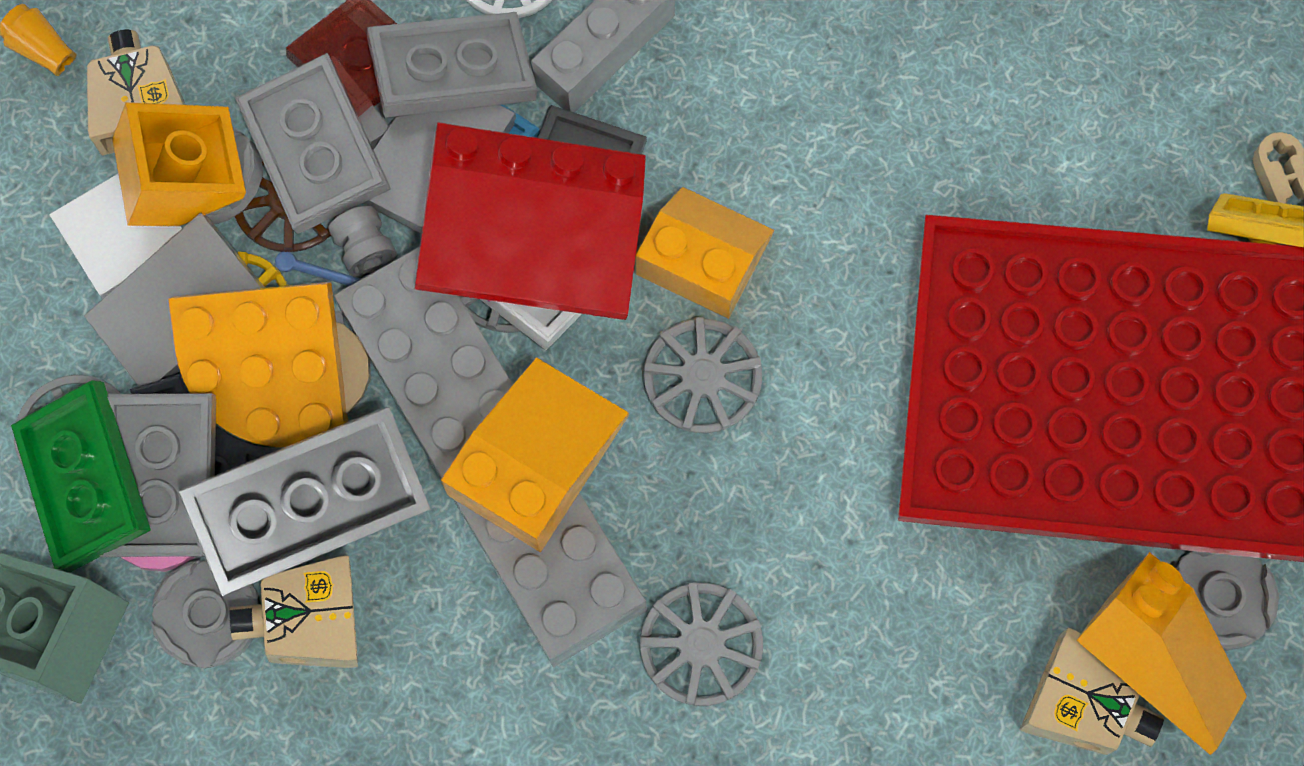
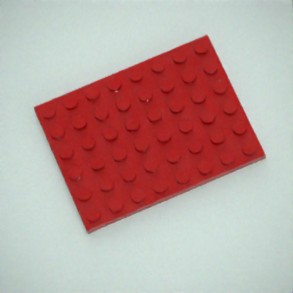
(1108, 388)

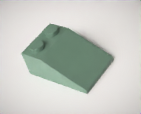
(54, 627)

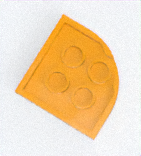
(265, 358)

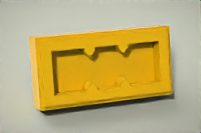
(1258, 220)

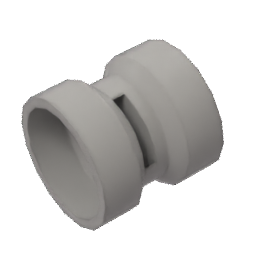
(362, 241)

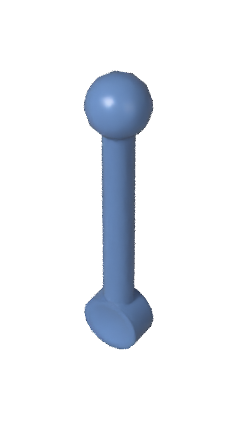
(287, 262)

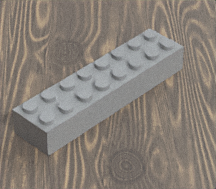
(445, 387)

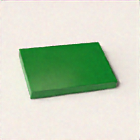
(80, 477)

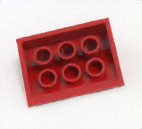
(531, 221)

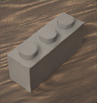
(597, 47)

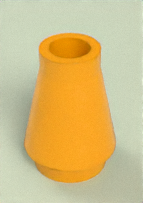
(33, 37)

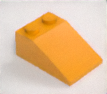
(534, 453)
(1167, 651)

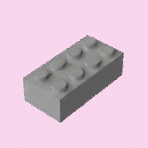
(304, 500)

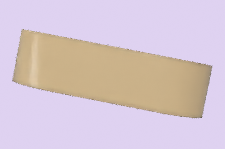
(1271, 174)

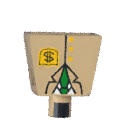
(126, 76)
(304, 616)
(1086, 702)

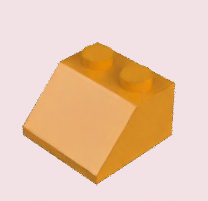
(176, 162)
(702, 251)

